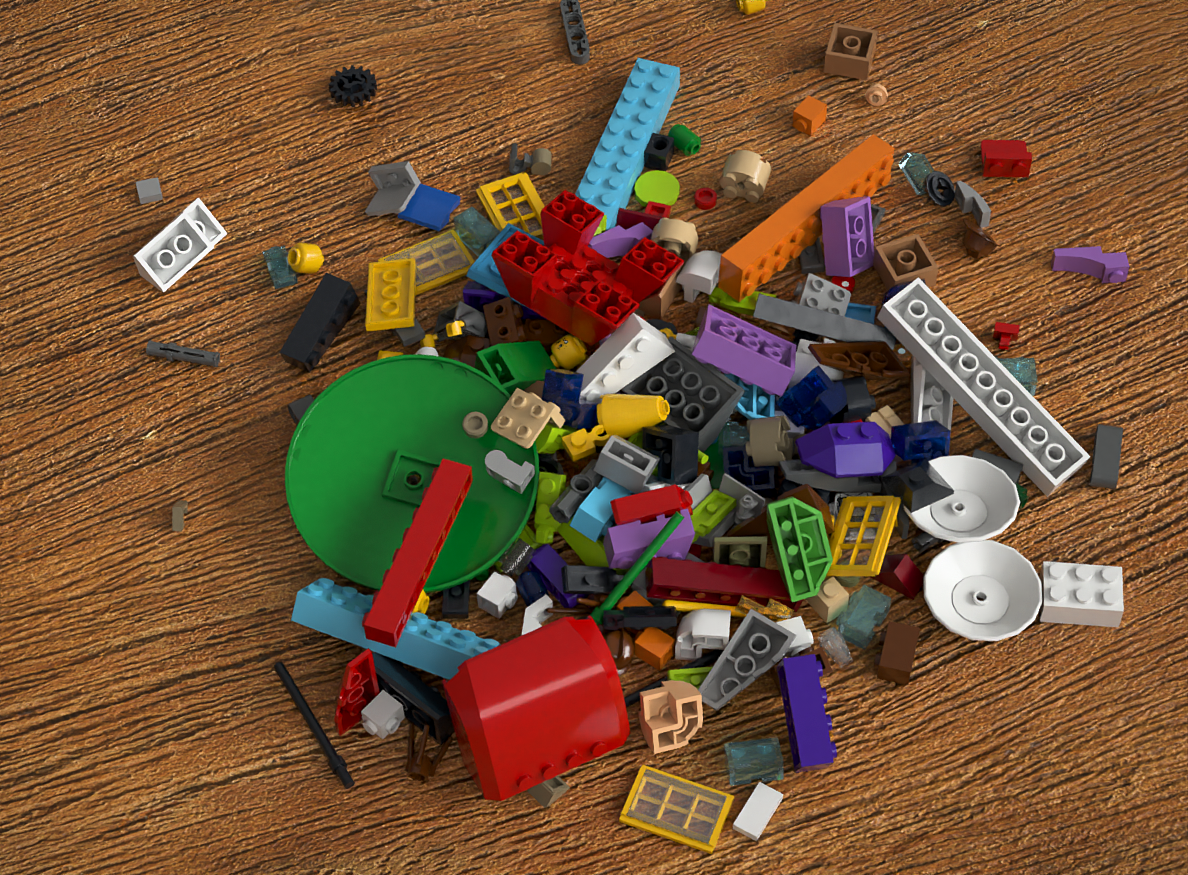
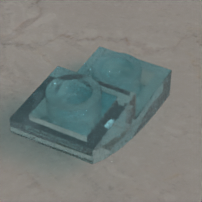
(279, 268)

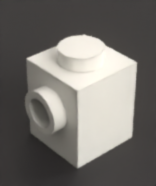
(497, 595)
(803, 636)
(382, 715)

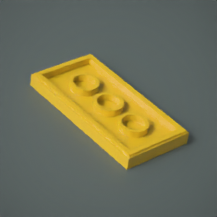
(391, 294)

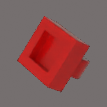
(1006, 333)

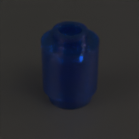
(531, 587)

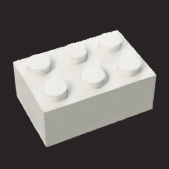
(1081, 594)

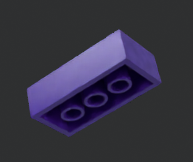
(805, 713)

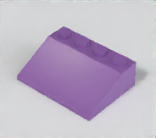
(745, 351)

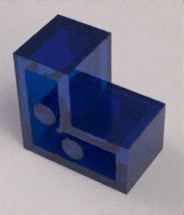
(564, 390)
(920, 441)

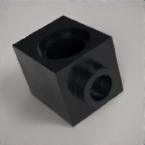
(659, 152)

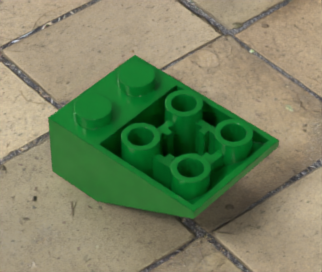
(514, 364)

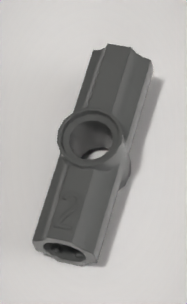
(580, 487)

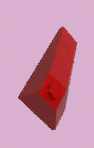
(355, 691)

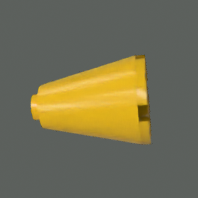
(629, 413)

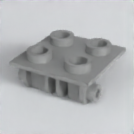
(748, 502)

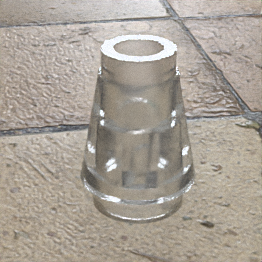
(835, 647)

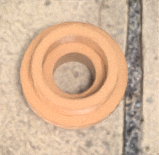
(878, 90)

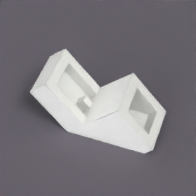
(536, 614)

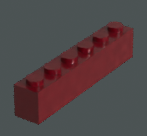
(714, 583)

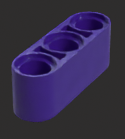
(549, 565)

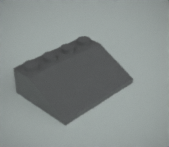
(695, 391)

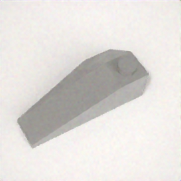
(748, 655)

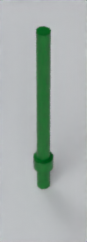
(638, 566)

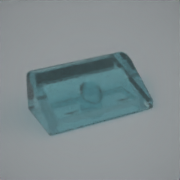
(916, 168)

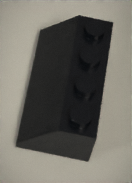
(420, 702)

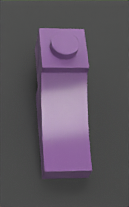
(618, 240)
(1091, 261)

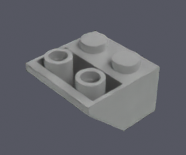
(626, 464)

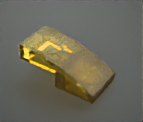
(774, 610)

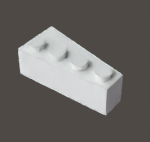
(623, 358)

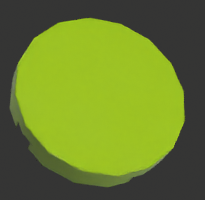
(657, 187)

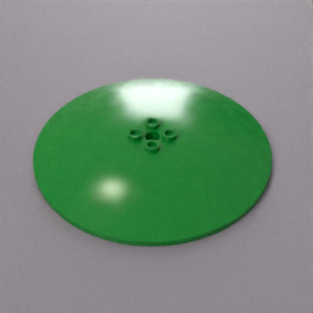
(375, 432)

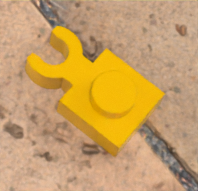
(582, 443)

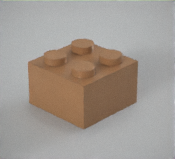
(850, 51)
(905, 261)

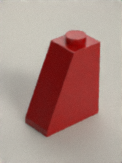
(652, 503)

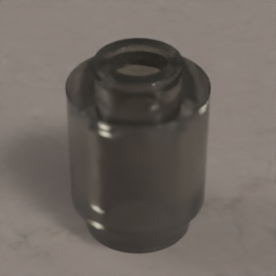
(516, 558)

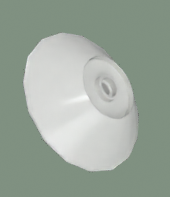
(981, 505)
(987, 572)

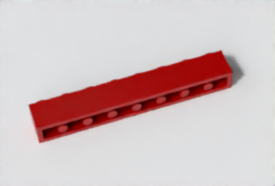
(417, 553)

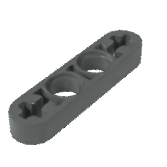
(575, 30)

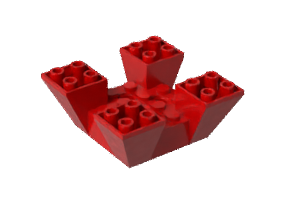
(574, 282)

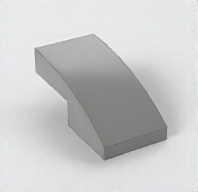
(972, 202)

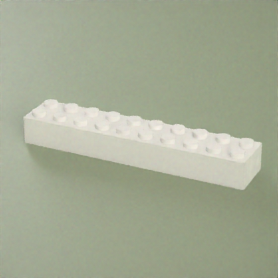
(983, 386)

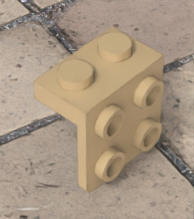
(525, 418)

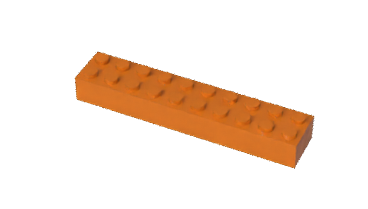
(799, 221)

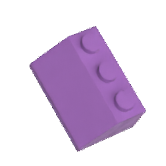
(847, 236)

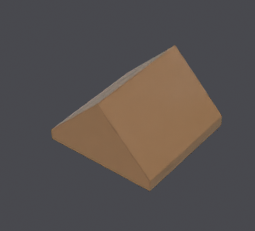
(659, 301)

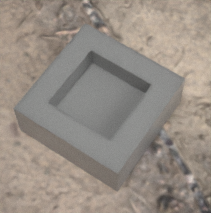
(149, 190)

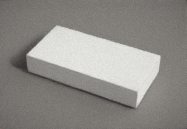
(757, 811)

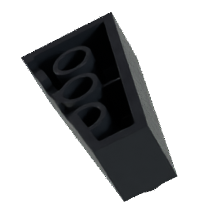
(320, 322)

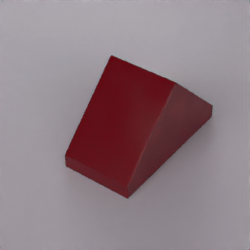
(900, 575)

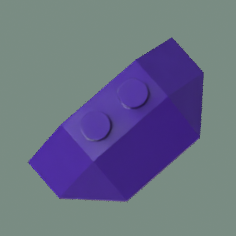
(847, 449)

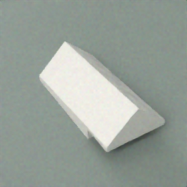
(179, 246)
(929, 397)

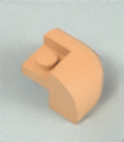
(670, 715)

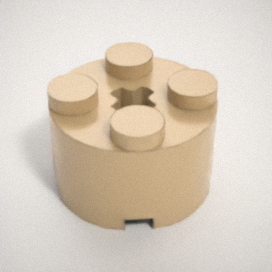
(745, 175)
(676, 237)

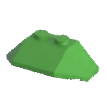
(799, 546)

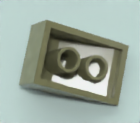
(740, 551)

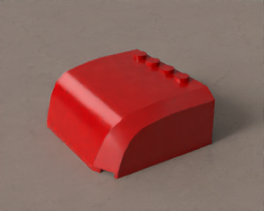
(537, 707)

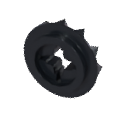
(942, 182)

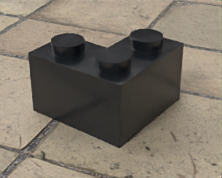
(676, 451)

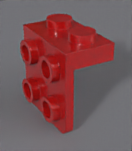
(1005, 158)

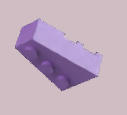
(628, 541)

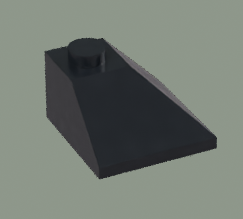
(918, 485)

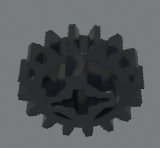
(352, 86)

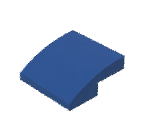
(430, 207)

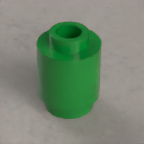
(685, 139)

